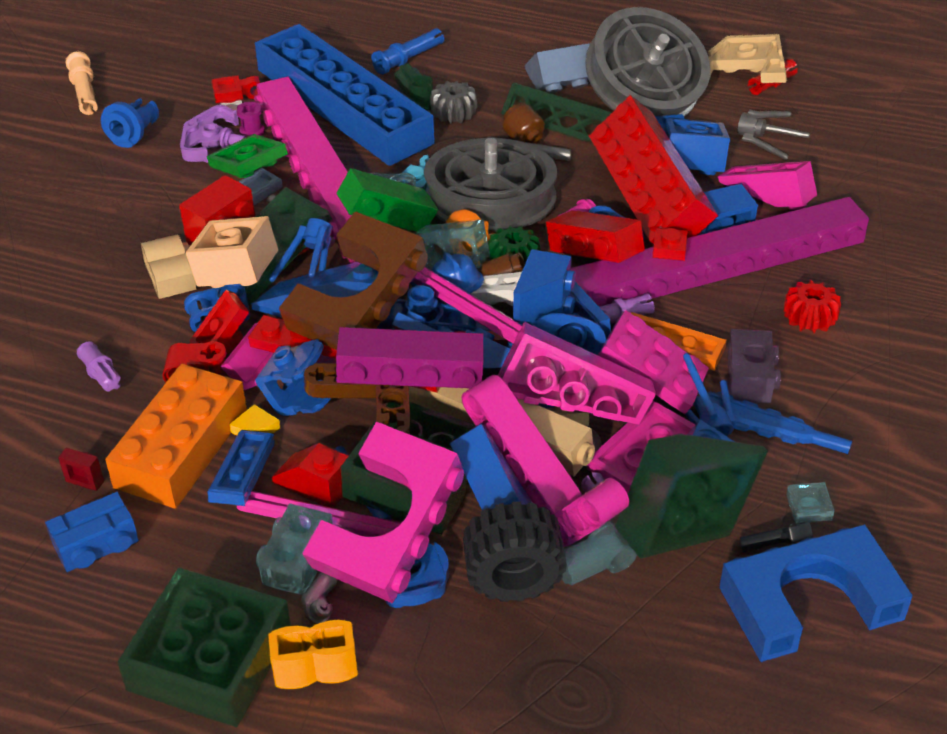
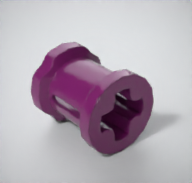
(250, 119)

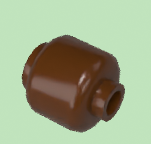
(523, 124)

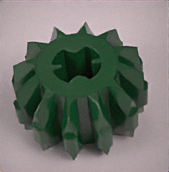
(513, 241)

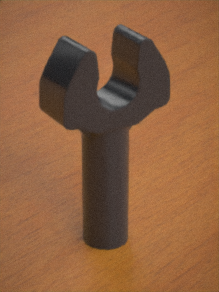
(786, 534)

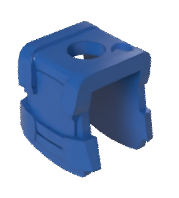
(289, 366)

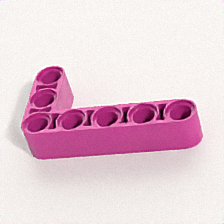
(537, 465)

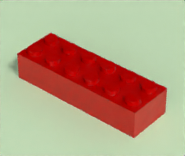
(651, 171)

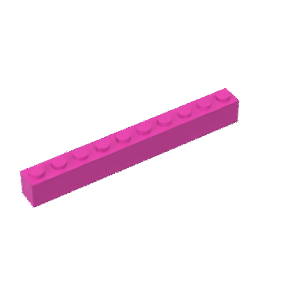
(307, 147)

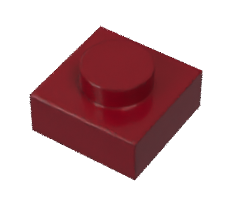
(81, 469)

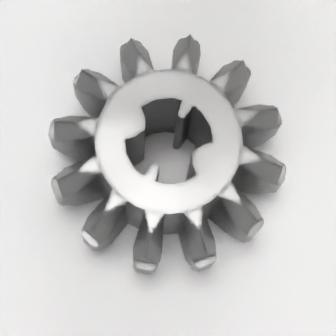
(453, 102)

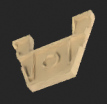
(750, 52)

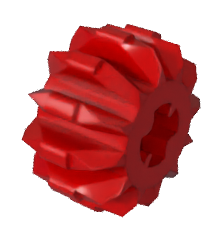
(812, 306)

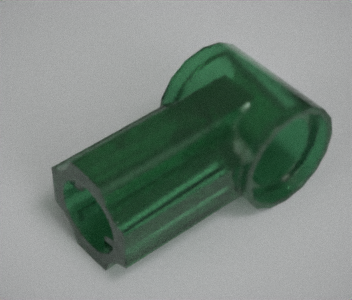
(415, 85)

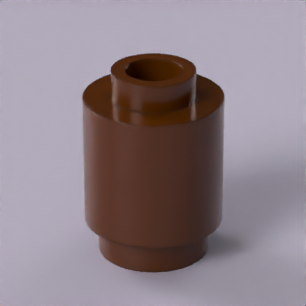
(504, 264)

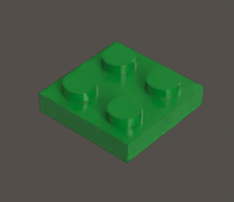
(247, 155)

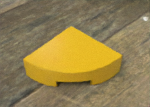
(255, 420)

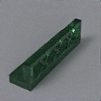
(559, 107)

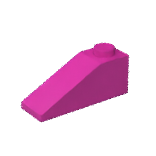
(776, 184)

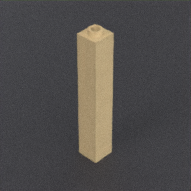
(567, 438)

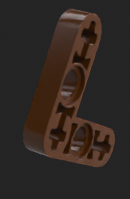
(330, 389)

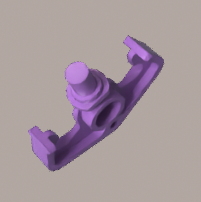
(210, 135)

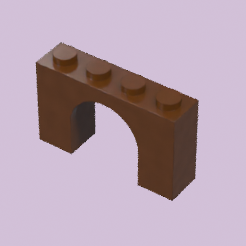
(386, 248)

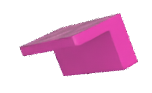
(246, 362)

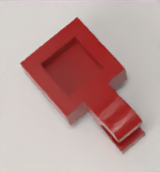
(232, 89)

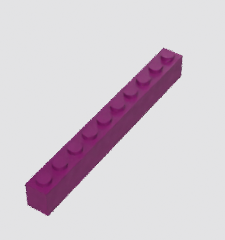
(728, 253)

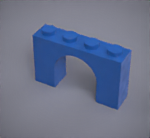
(844, 558)

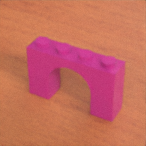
(384, 562)

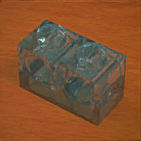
(450, 239)
(282, 558)

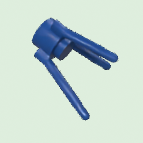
(316, 237)
(717, 417)

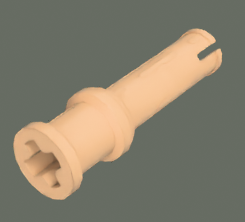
(82, 76)

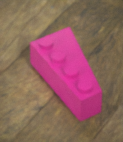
(567, 376)

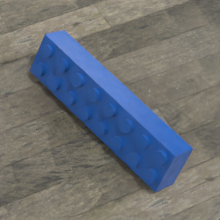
(347, 94)

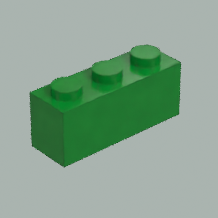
(387, 200)

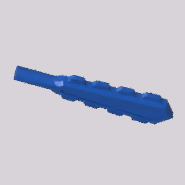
(772, 423)

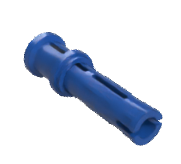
(400, 53)

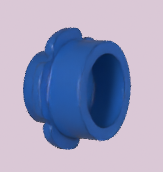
(421, 300)

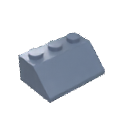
(558, 68)

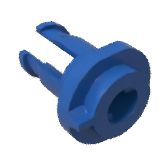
(126, 122)

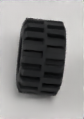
(514, 552)

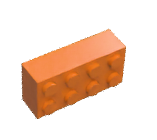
(176, 436)

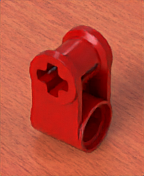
(195, 355)

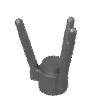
(753, 125)

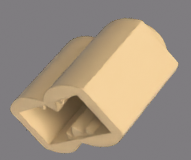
(168, 266)

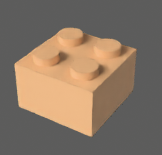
(232, 252)

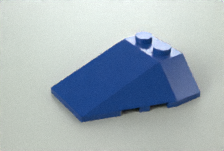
(335, 282)

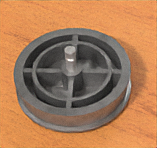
(649, 58)
(495, 179)

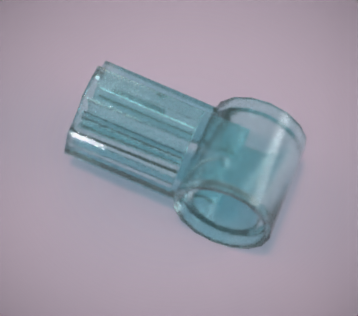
(601, 551)

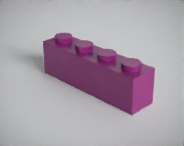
(409, 358)

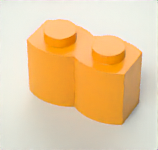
(313, 654)

